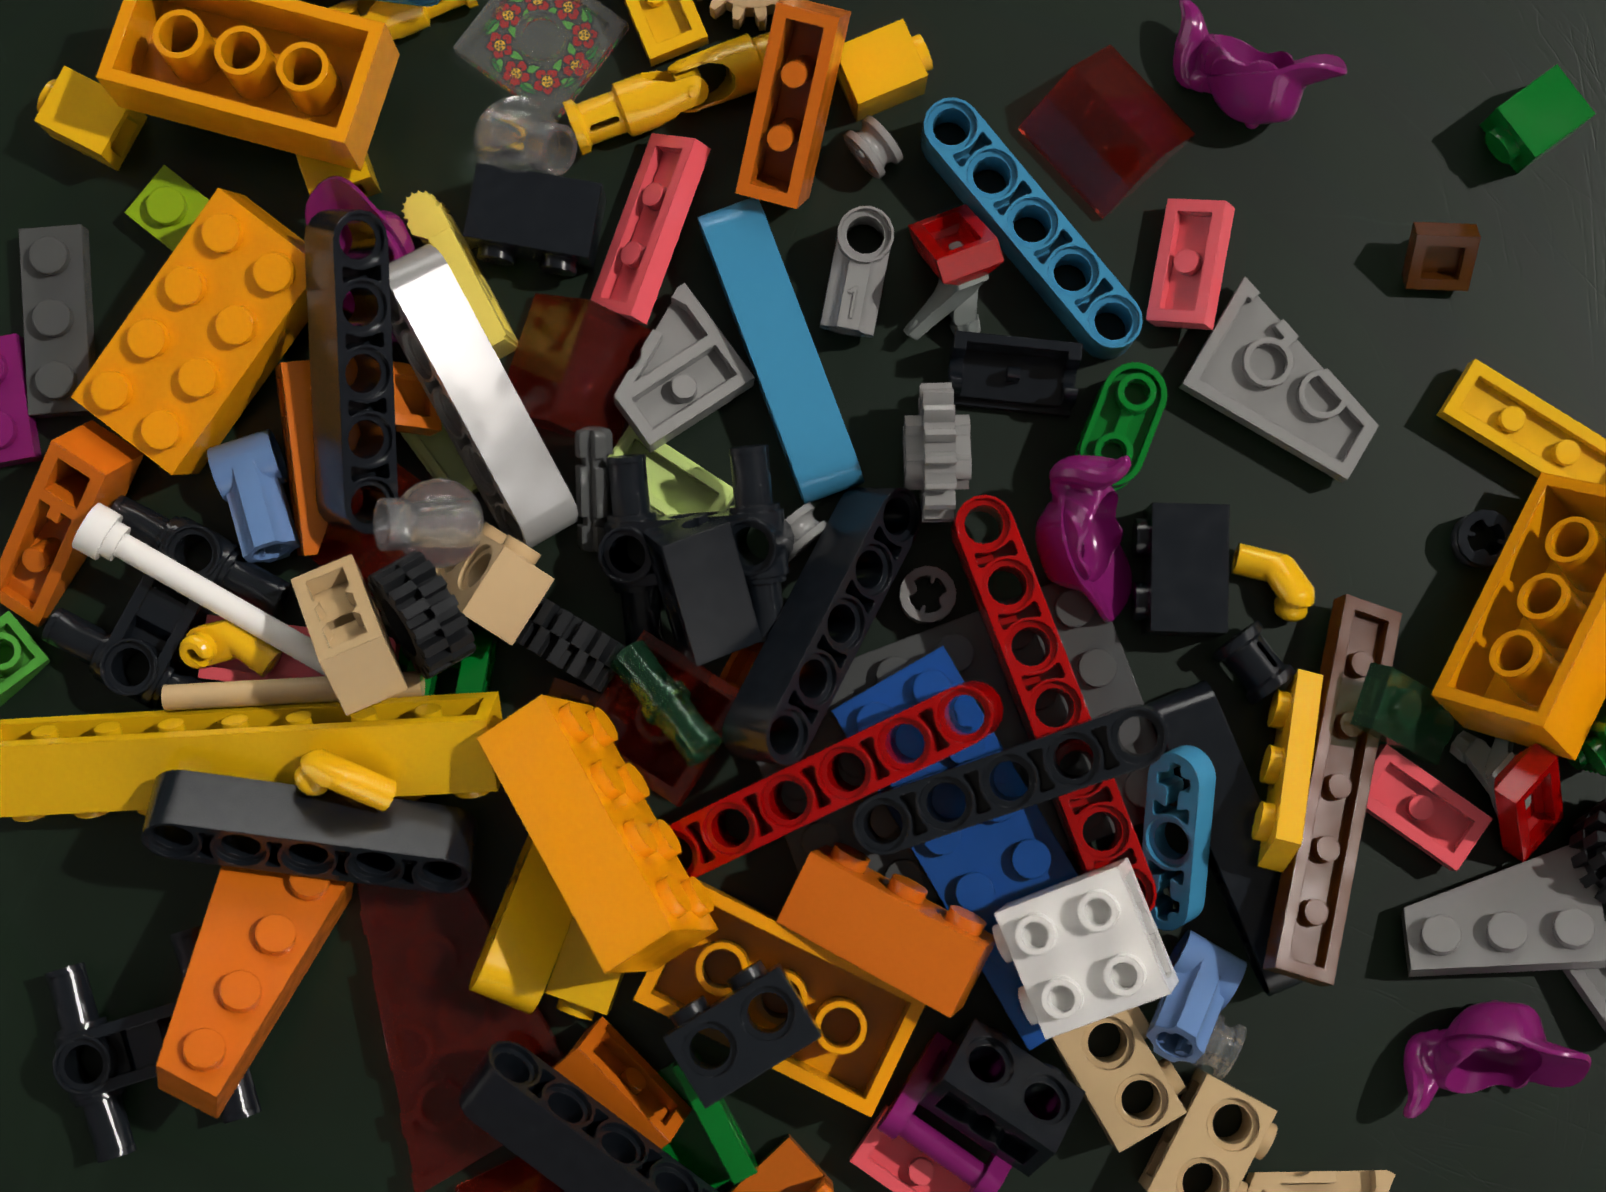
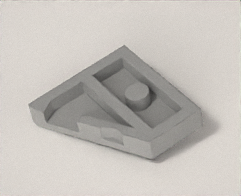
(681, 374)

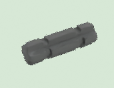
(592, 484)

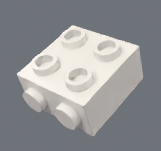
(1084, 949)

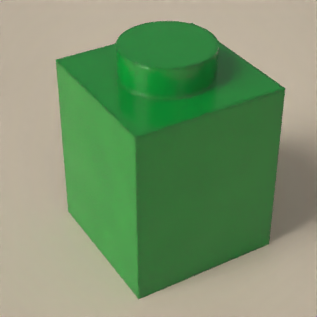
(1535, 120)

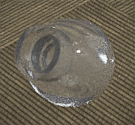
(524, 137)
(432, 518)

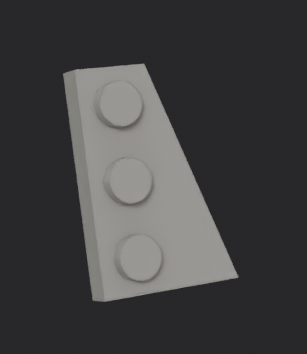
(1276, 388)
(1509, 922)

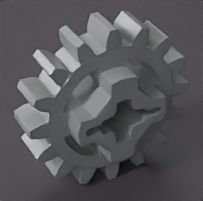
(937, 452)

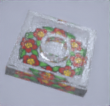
(542, 46)

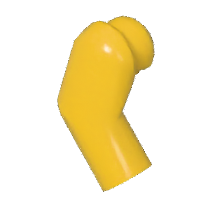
(1282, 574)
(223, 642)
(326, 770)

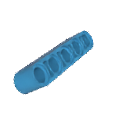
(1025, 199)
(780, 350)

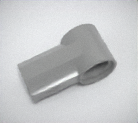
(857, 278)

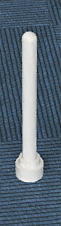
(108, 537)

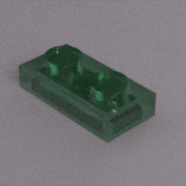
(1402, 714)

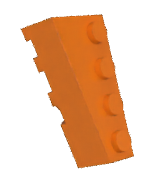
(241, 976)

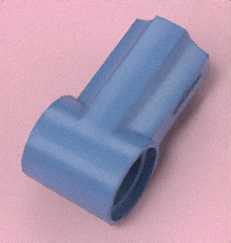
(251, 480)
(1205, 986)

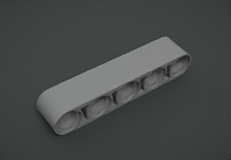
(476, 399)

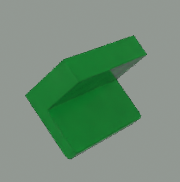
(708, 1138)

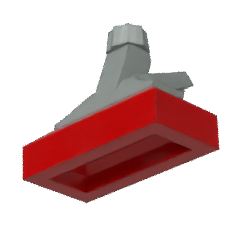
(962, 256)
(1520, 787)

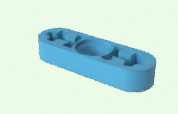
(1195, 817)

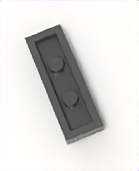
(56, 317)

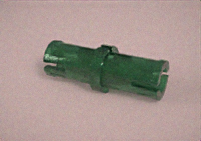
(666, 703)

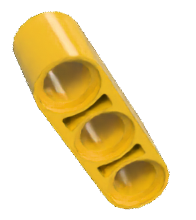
(523, 936)

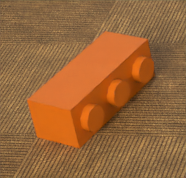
(792, 102)
(888, 927)

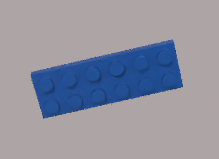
(982, 863)

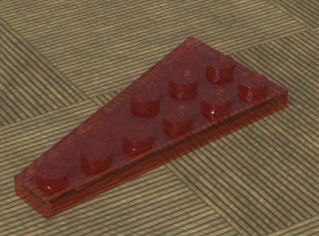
(433, 1023)

